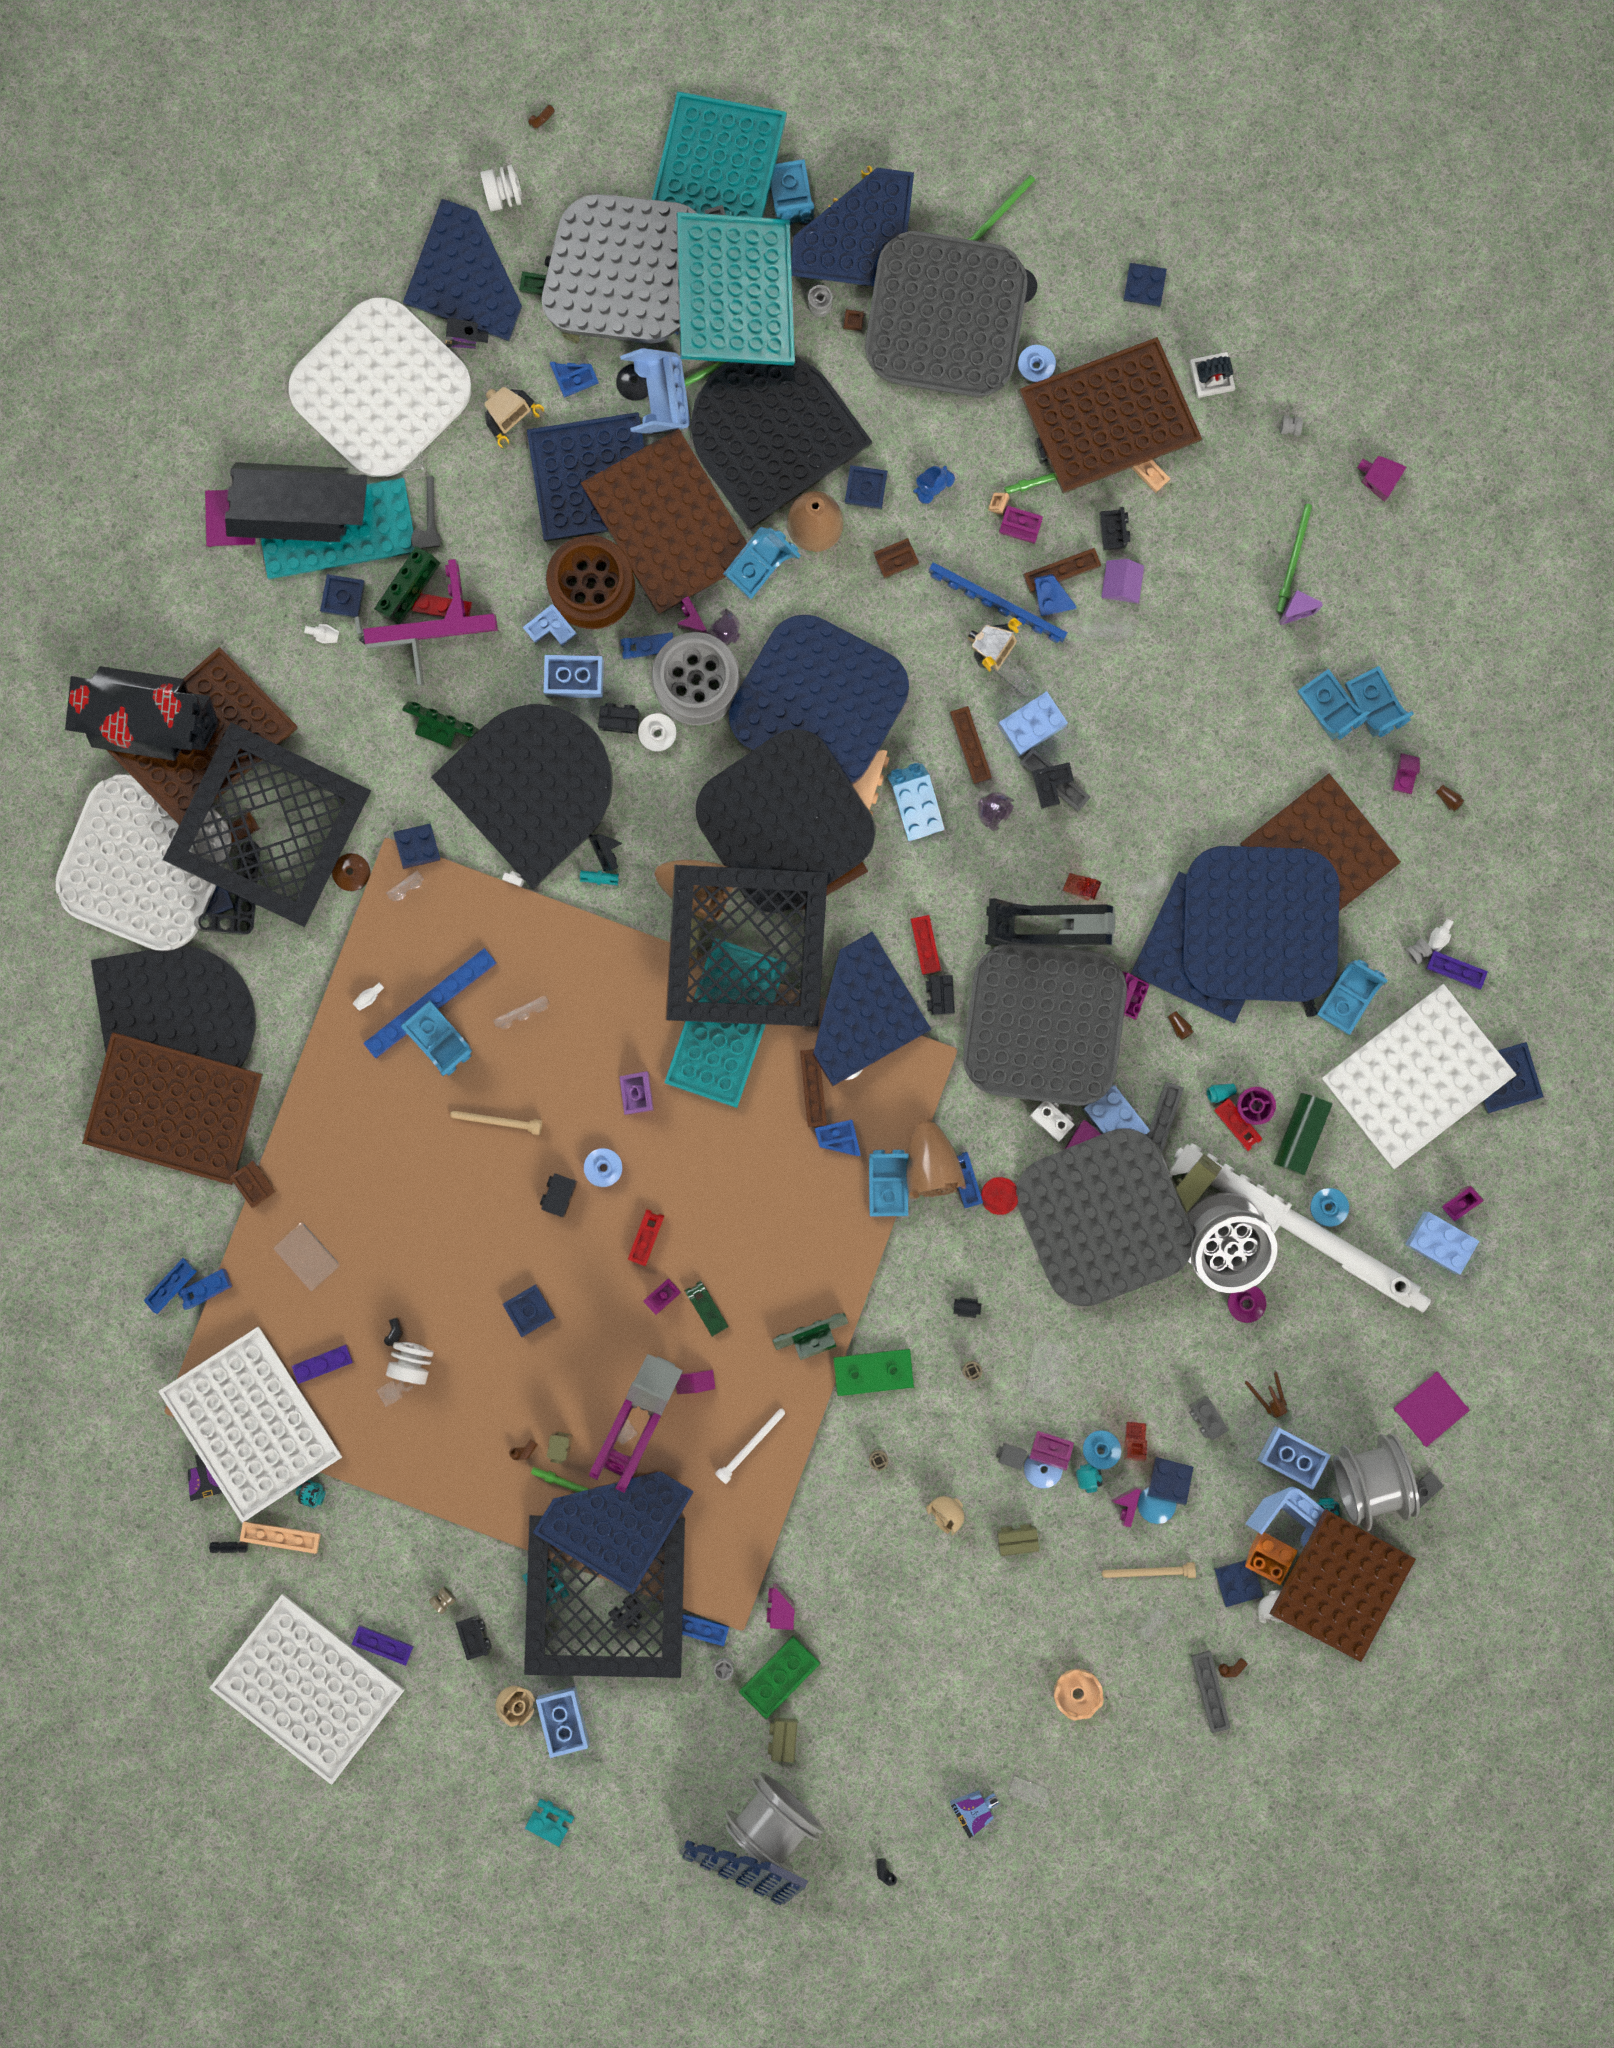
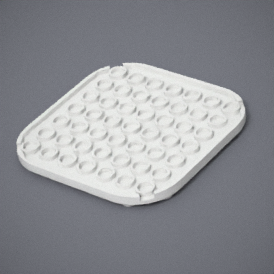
(380, 387)
(117, 870)

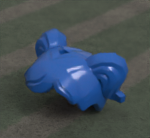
(933, 482)

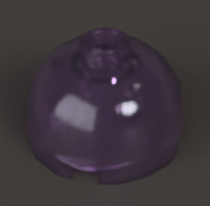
(726, 627)
(994, 808)

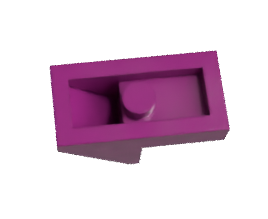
(693, 622)
(1406, 773)
(1462, 1202)
(662, 1296)
(1129, 1500)

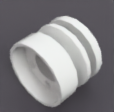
(501, 188)
(409, 1363)

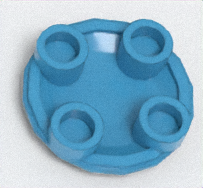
(1155, 1509)

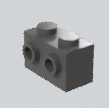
(1209, 1419)

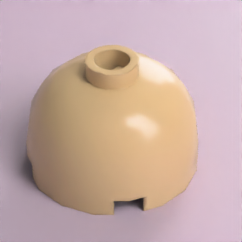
(947, 1513)
(514, 1705)

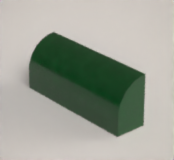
(1302, 1133)

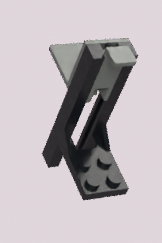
(1082, 925)

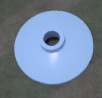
(1036, 354)
(593, 1163)
(1040, 1479)

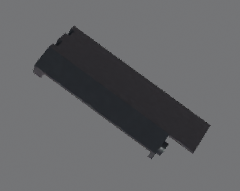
(294, 502)

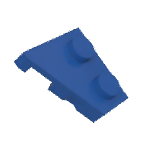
(574, 377)
(1051, 596)
(839, 1138)

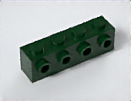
(407, 585)

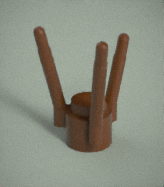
(1277, 1405)

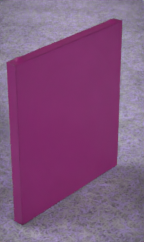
(215, 509)
(1431, 1409)

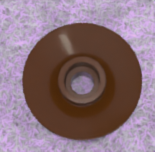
(360, 874)

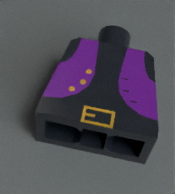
(457, 334)
(201, 1481)

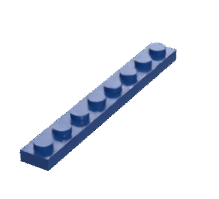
(989, 599)
(438, 996)

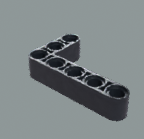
(238, 916)

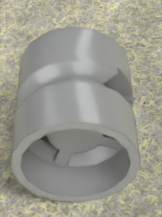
(820, 301)

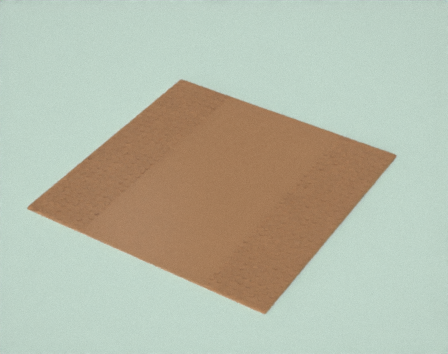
(449, 1225)

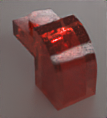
(1135, 1444)

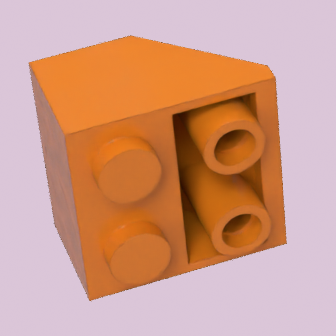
(1270, 1557)

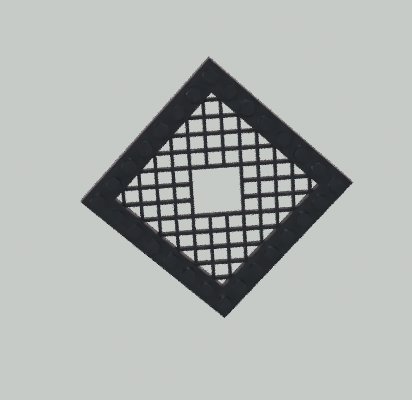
(238, 738)
(680, 935)
(595, 1665)

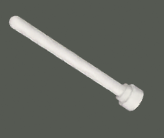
(726, 1472)

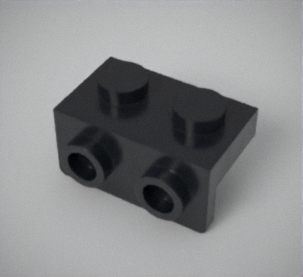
(1114, 529)
(473, 1637)

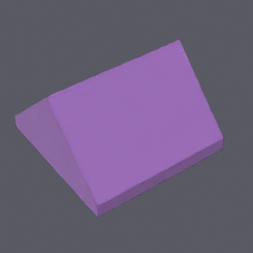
(1122, 580)
(1300, 607)
(636, 1093)

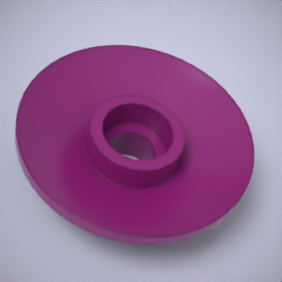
(1256, 1306)

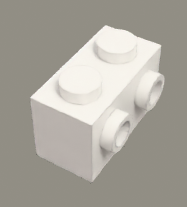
(1052, 1120)

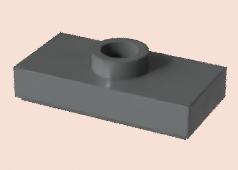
(1428, 1487)

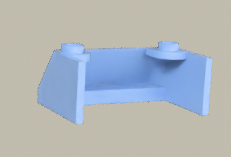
(665, 390)
(1294, 1503)

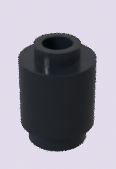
(967, 1307)

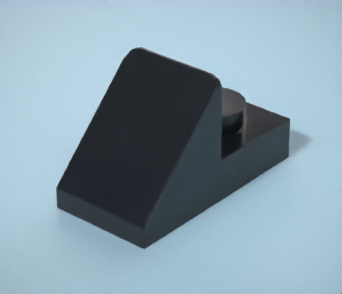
(602, 846)

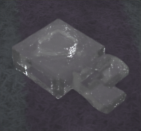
(627, 1433)

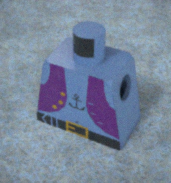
(974, 1811)

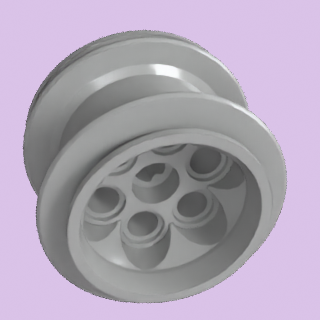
(675, 656)
(1235, 1256)
(1376, 1482)
(772, 1823)

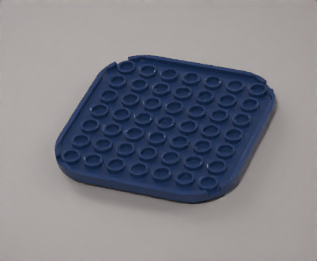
(824, 684)
(1261, 923)

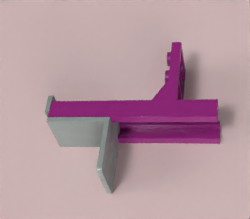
(453, 624)
(650, 1392)

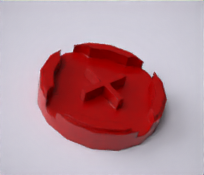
(999, 1195)

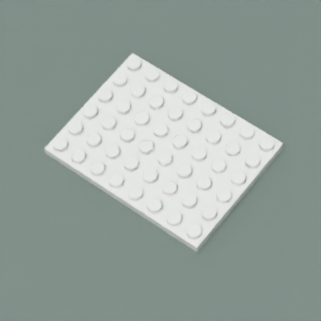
(1418, 1076)
(250, 1424)
(307, 1688)

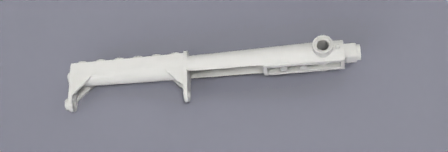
(1280, 1214)

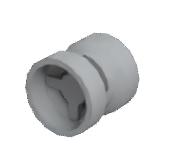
(1291, 425)
(1418, 951)
(723, 1672)

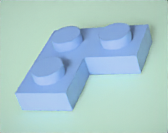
(550, 621)

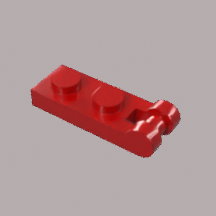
(1238, 1127)
(645, 1238)

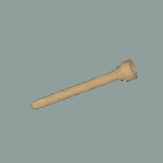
(533, 1126)
(1186, 1570)

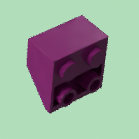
(1136, 993)
(782, 1609)

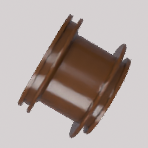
(564, 566)

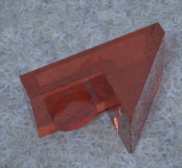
(1082, 886)

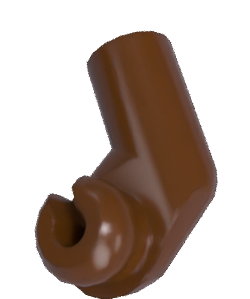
(536, 122)
(523, 1452)
(1232, 1671)

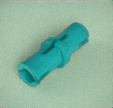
(599, 877)

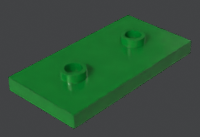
(873, 1372)
(779, 1677)

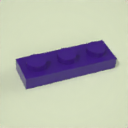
(1456, 970)
(322, 1364)
(382, 1645)

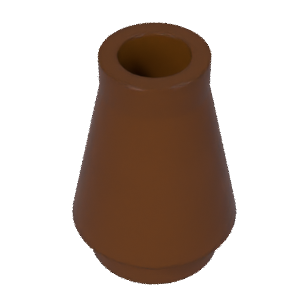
(1450, 798)
(1180, 1025)

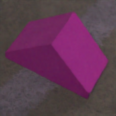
(695, 1382)

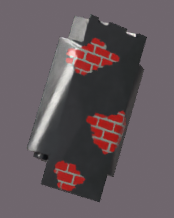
(139, 713)

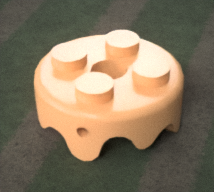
(1086, 1705)

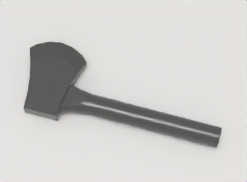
(427, 538)

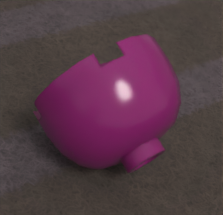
(1256, 1105)

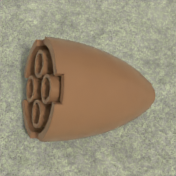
(815, 521)
(664, 876)
(932, 1163)

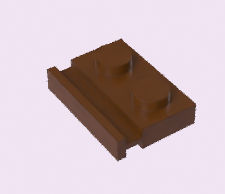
(896, 558)
(252, 1184)

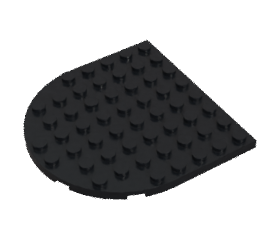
(771, 434)
(532, 785)
(177, 1001)

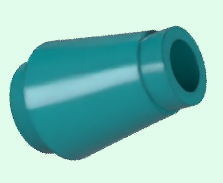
(1220, 1092)

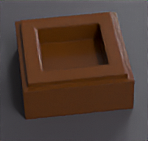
(853, 320)

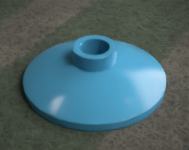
(1339, 1205)
(1108, 1443)

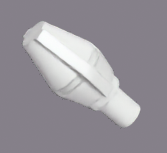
(323, 633)
(1440, 936)
(367, 997)

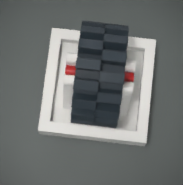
(1212, 374)

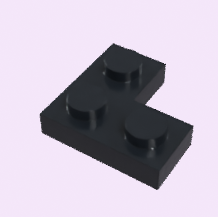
(1047, 780)

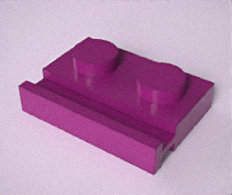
(1021, 524)
(1051, 1450)

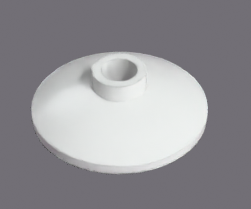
(650, 725)

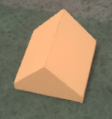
(999, 503)

